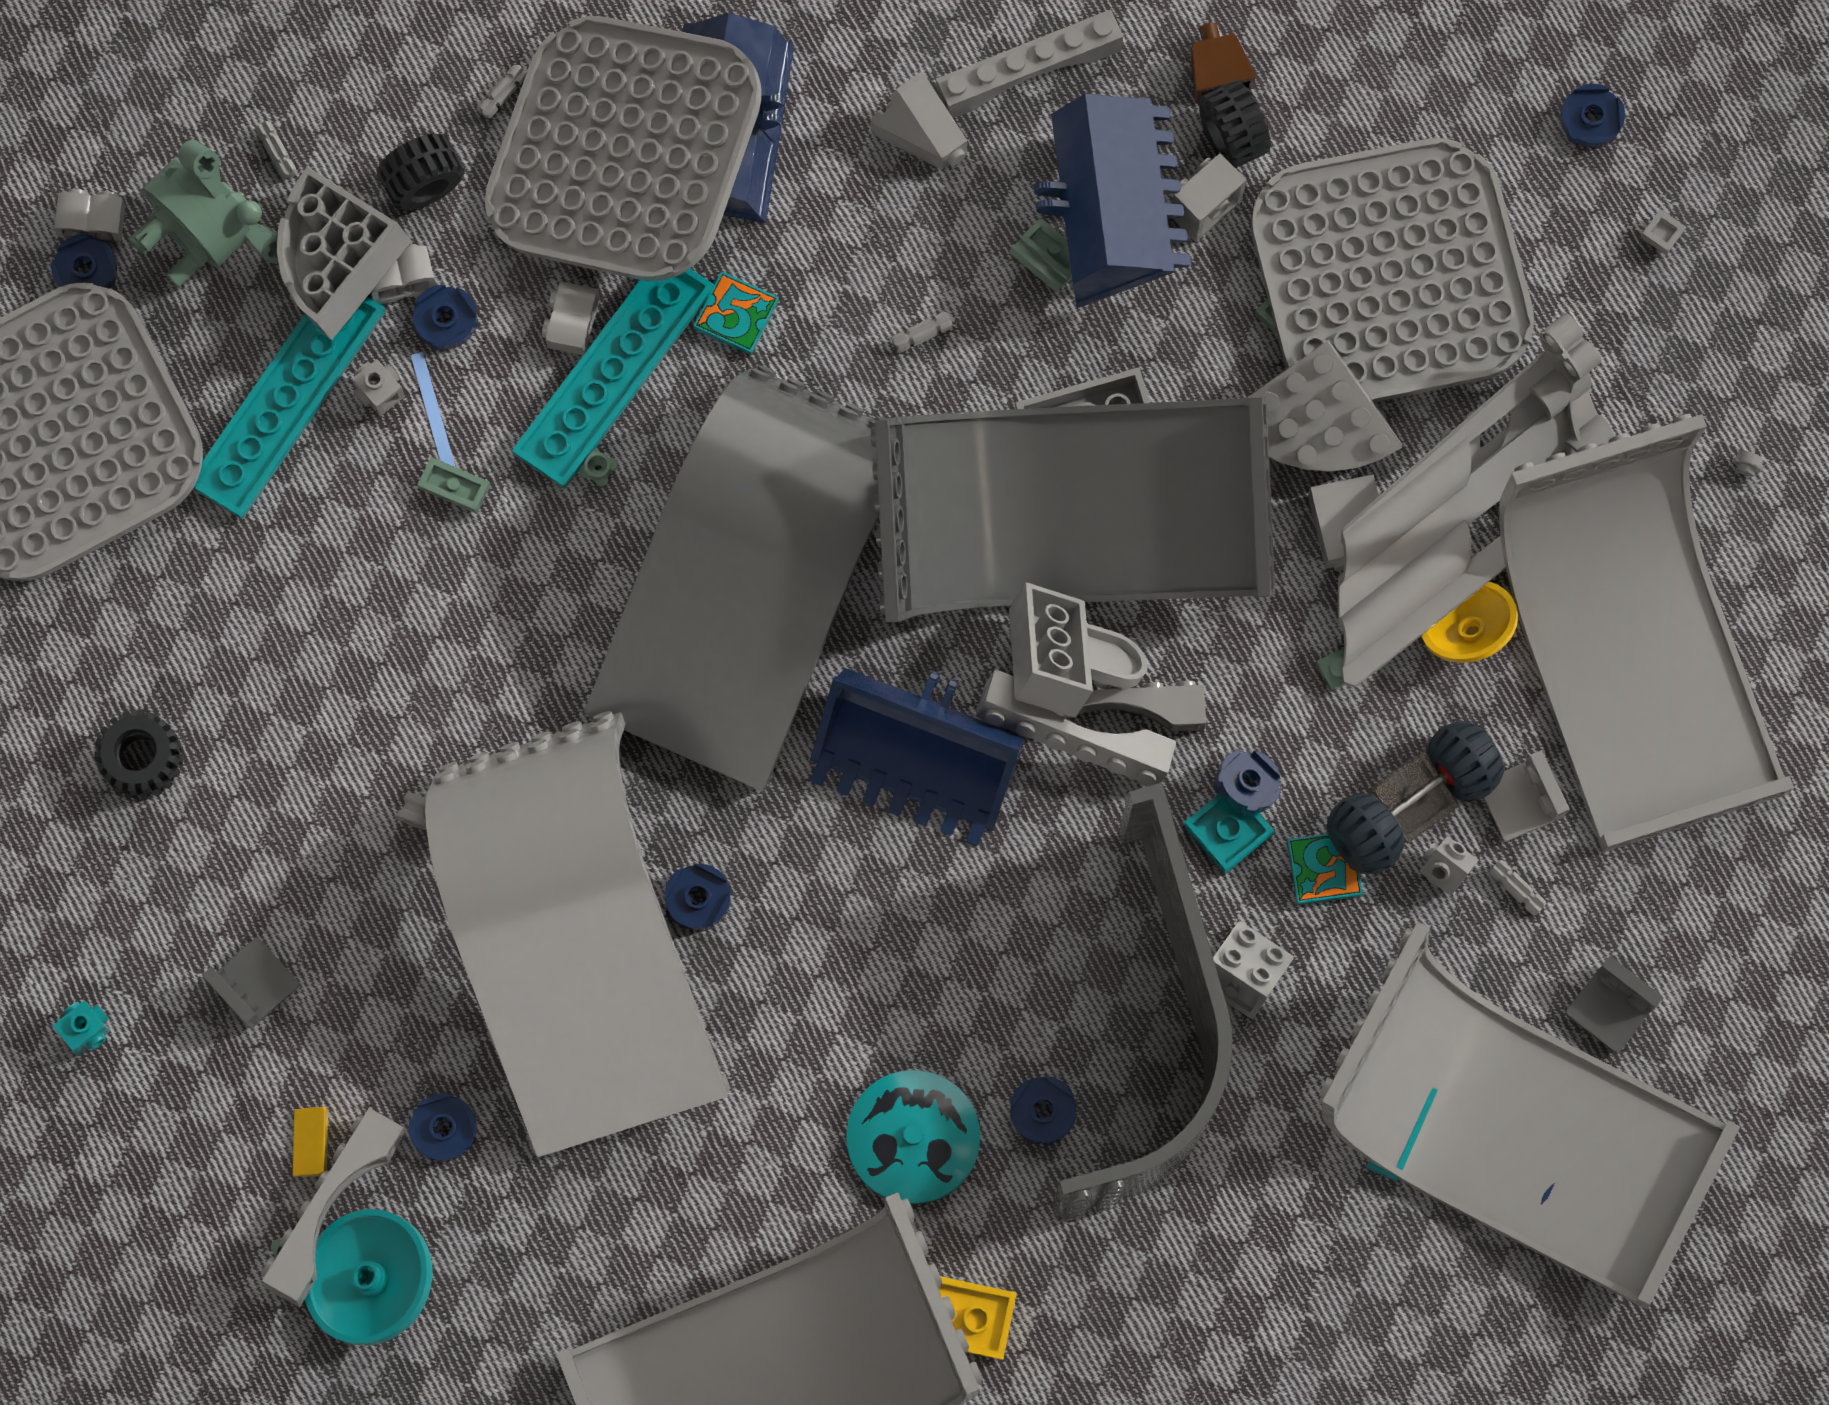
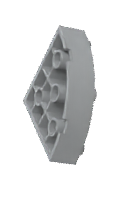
(333, 250)
(1324, 416)

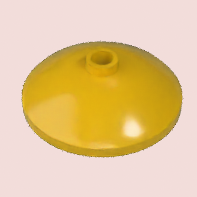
(1486, 613)

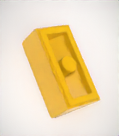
(310, 1141)

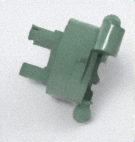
(201, 214)

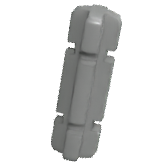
(501, 91)
(276, 150)
(922, 332)
(1517, 887)

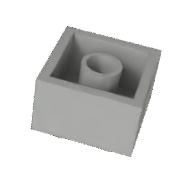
(1208, 196)

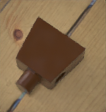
(1218, 62)

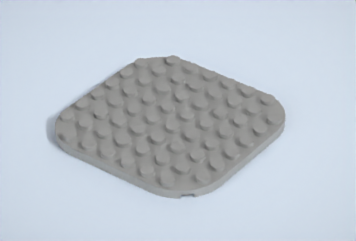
(623, 148)
(1395, 264)
(85, 430)

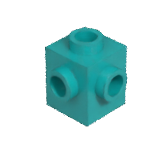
(73, 1021)

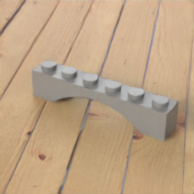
(1072, 45)
(1173, 707)
(1137, 755)
(370, 1146)

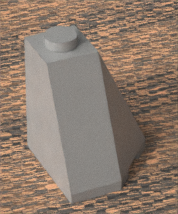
(920, 124)

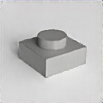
(1663, 232)

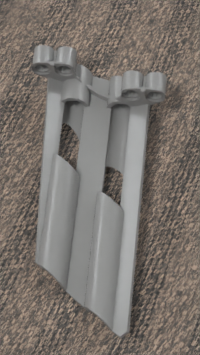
(1413, 543)

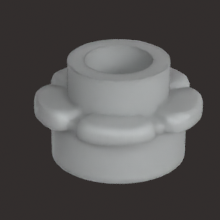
(1748, 463)

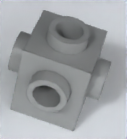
(377, 386)
(1447, 865)

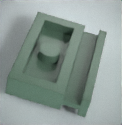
(1044, 254)

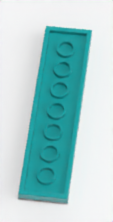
(610, 374)
(281, 409)

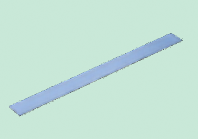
(432, 408)

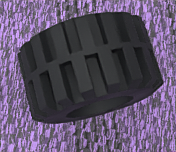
(1235, 124)
(420, 171)
(124, 733)

